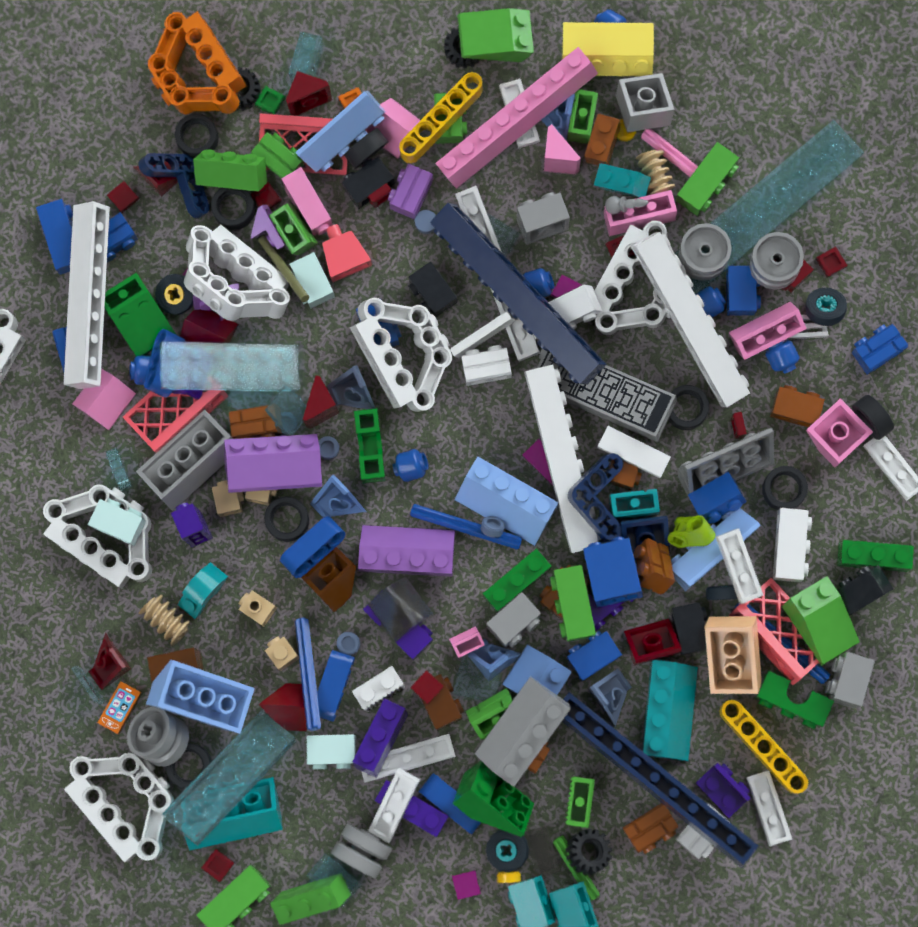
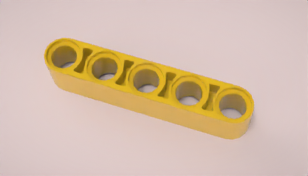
(445, 108)
(774, 750)

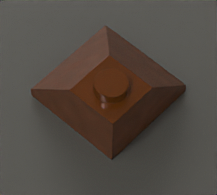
(332, 579)

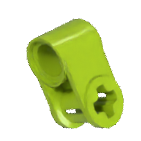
(691, 532)

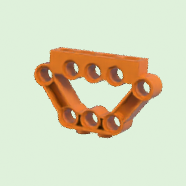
(168, 54)

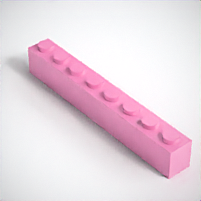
(517, 117)

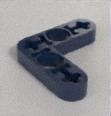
(195, 201)
(590, 492)

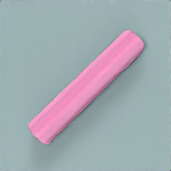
(670, 152)

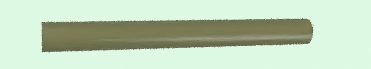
(283, 268)

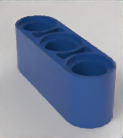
(153, 376)
(312, 547)
(333, 683)
(443, 796)

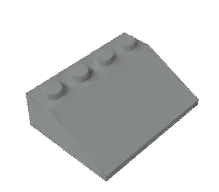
(738, 458)

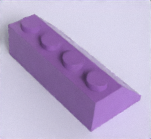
(272, 463)
(406, 550)

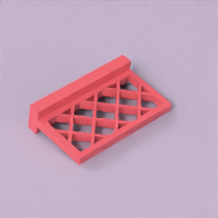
(298, 124)
(208, 401)
(772, 646)

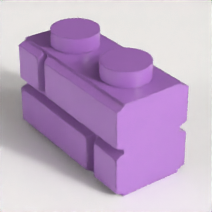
(411, 191)

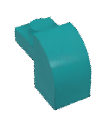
(201, 589)

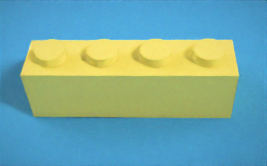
(612, 47)

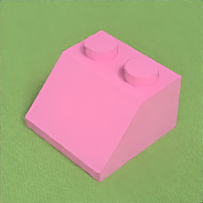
(838, 432)

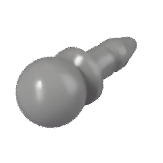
(615, 204)

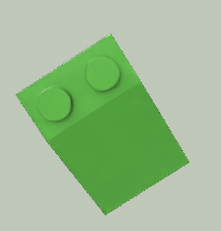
(496, 35)
(822, 620)

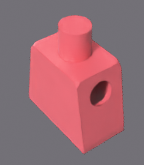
(344, 253)

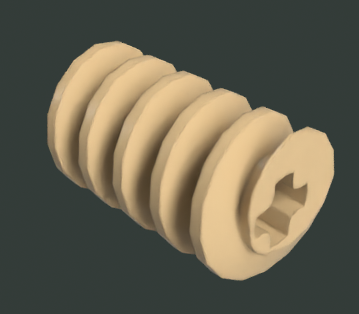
(652, 167)
(165, 619)

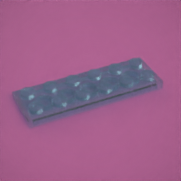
(228, 366)
(229, 777)

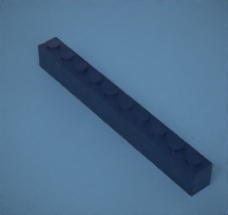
(518, 294)
(659, 782)

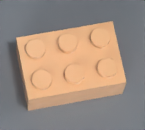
(733, 655)

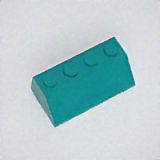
(669, 710)
(252, 816)

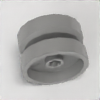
(709, 239)
(787, 254)
(158, 736)
(363, 847)

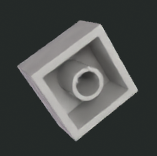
(644, 102)
(542, 217)
(514, 620)
(849, 679)

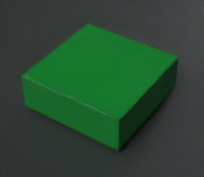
(269, 100)

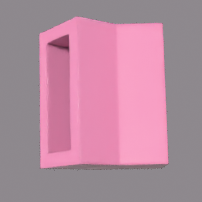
(472, 639)

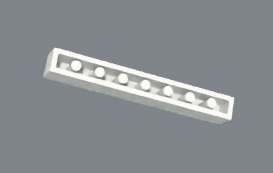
(86, 295)
(690, 319)
(560, 452)

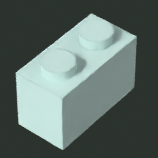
(312, 279)
(117, 521)
(331, 750)

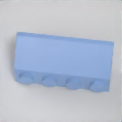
(341, 131)
(500, 495)
(702, 559)
(201, 696)

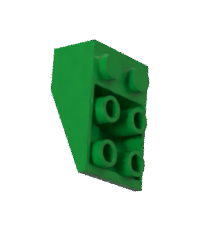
(135, 314)
(493, 800)

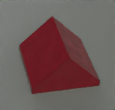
(307, 93)
(207, 328)
(319, 405)
(652, 642)

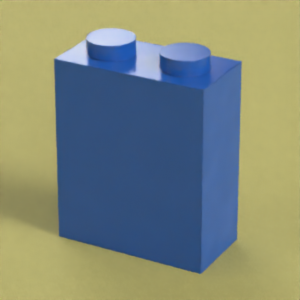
(612, 572)

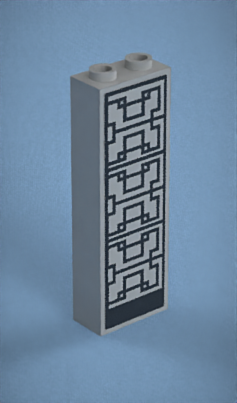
(618, 399)

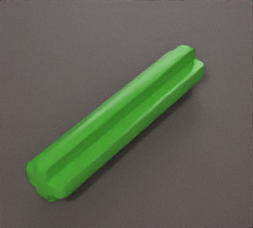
(561, 845)

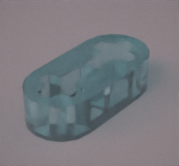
(118, 469)

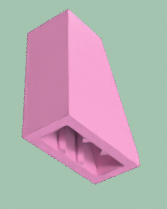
(307, 201)

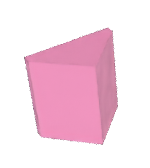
(395, 126)
(559, 154)
(106, 401)

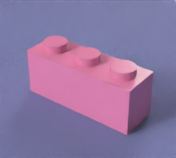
(659, 208)
(767, 330)

